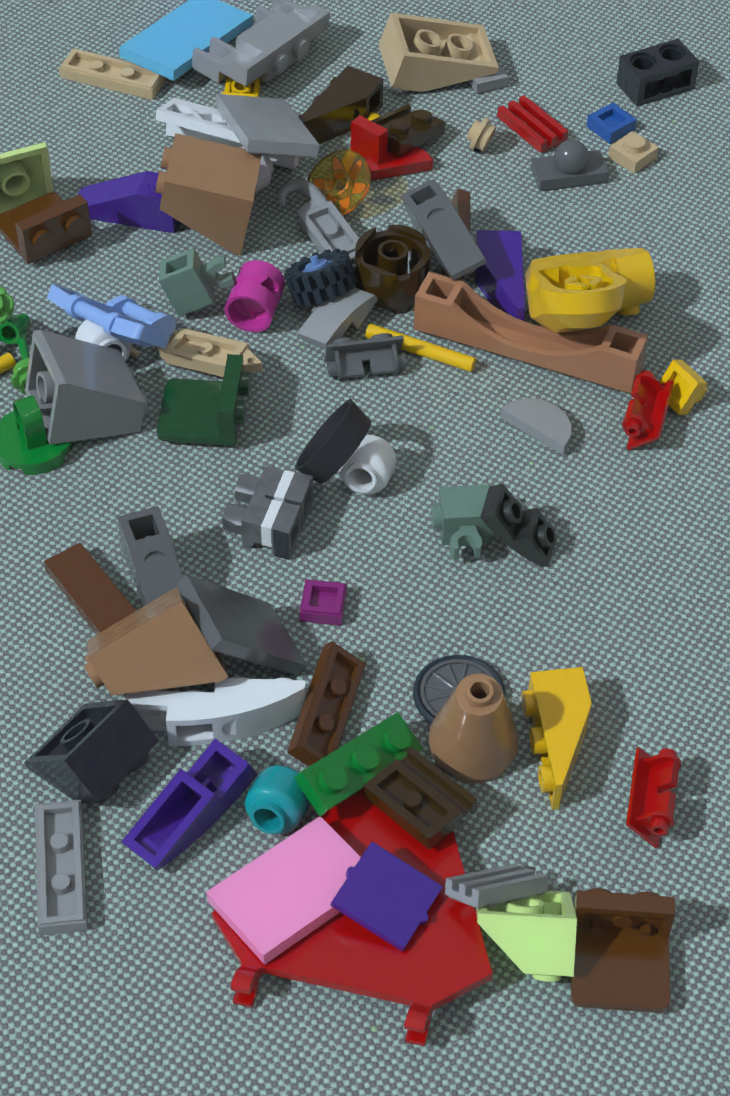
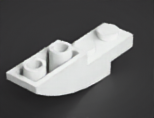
(230, 713)

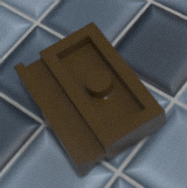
(410, 128)
(420, 798)

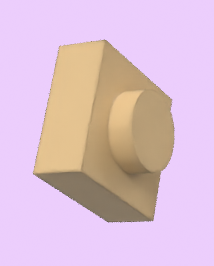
(633, 152)

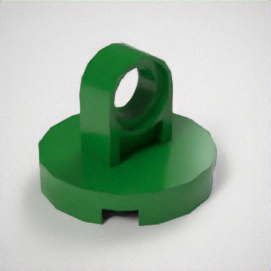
(25, 441)

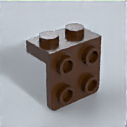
(46, 225)
(622, 950)

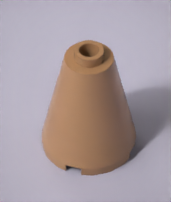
(474, 731)

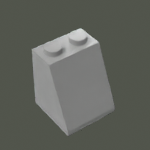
(82, 389)

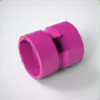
(254, 296)

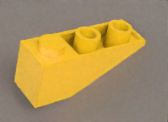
(560, 717)

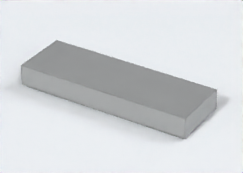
(60, 867)

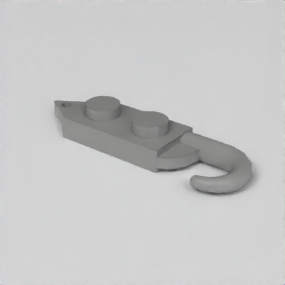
(321, 219)

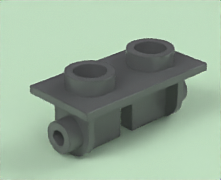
(347, 356)

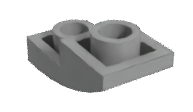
(335, 316)

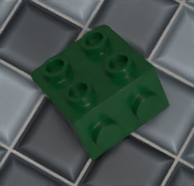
(204, 408)

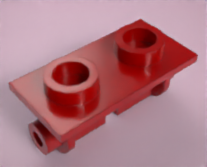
(647, 410)
(650, 805)

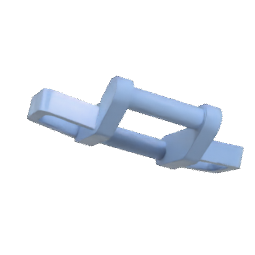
(118, 317)

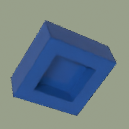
(611, 123)

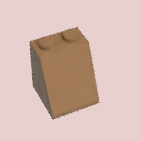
(209, 188)
(153, 650)

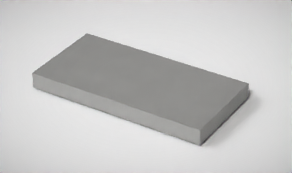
(267, 126)

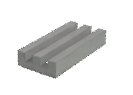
(496, 886)

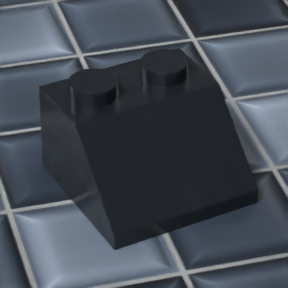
(94, 751)

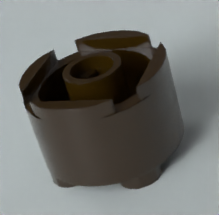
(392, 266)

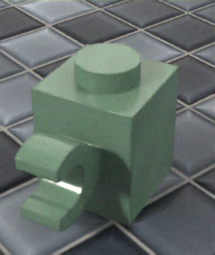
(190, 282)
(459, 518)

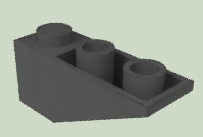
(443, 229)
(149, 553)

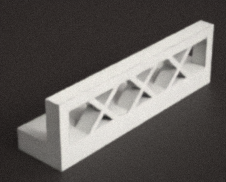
(206, 124)

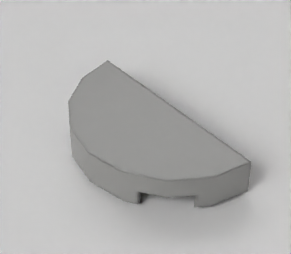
(541, 421)

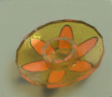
(338, 170)

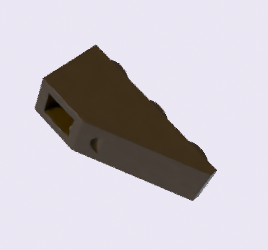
(341, 102)

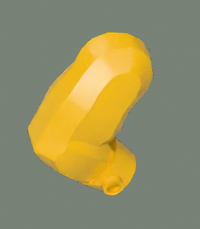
(588, 287)

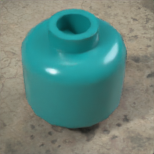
(276, 801)

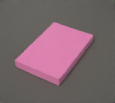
(285, 890)

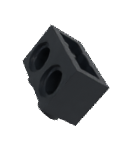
(657, 72)

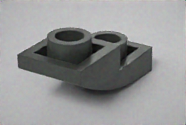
(521, 530)

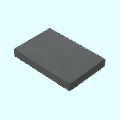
(240, 625)

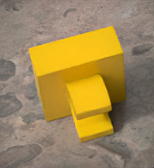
(687, 386)

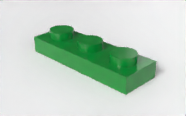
(356, 763)

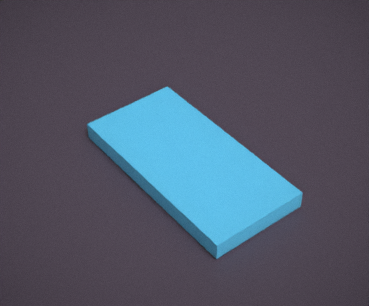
(170, 42)

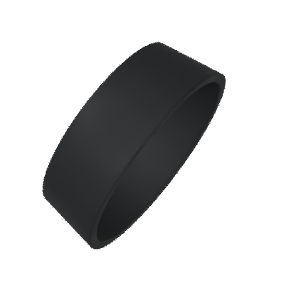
(334, 442)

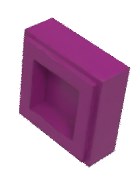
(323, 602)

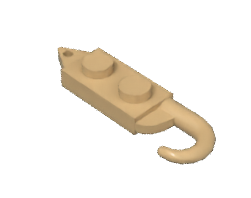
(204, 352)

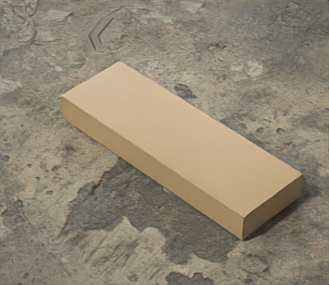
(111, 74)

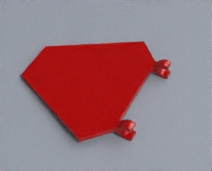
(434, 968)

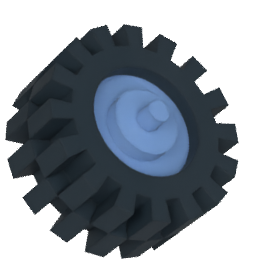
(320, 277)

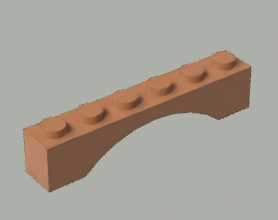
(598, 355)

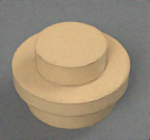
(481, 134)

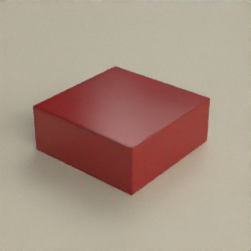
(369, 139)

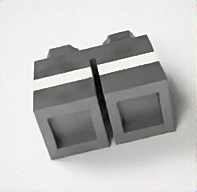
(275, 510)

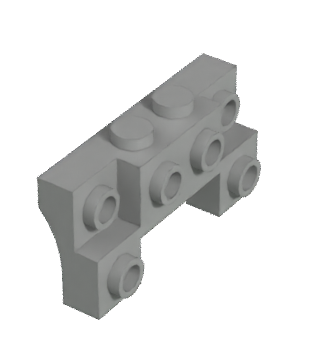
(265, 48)

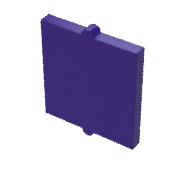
(386, 896)

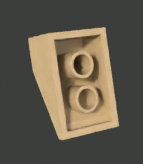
(434, 52)

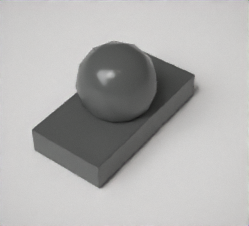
(569, 167)

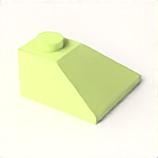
(24, 176)
(535, 933)

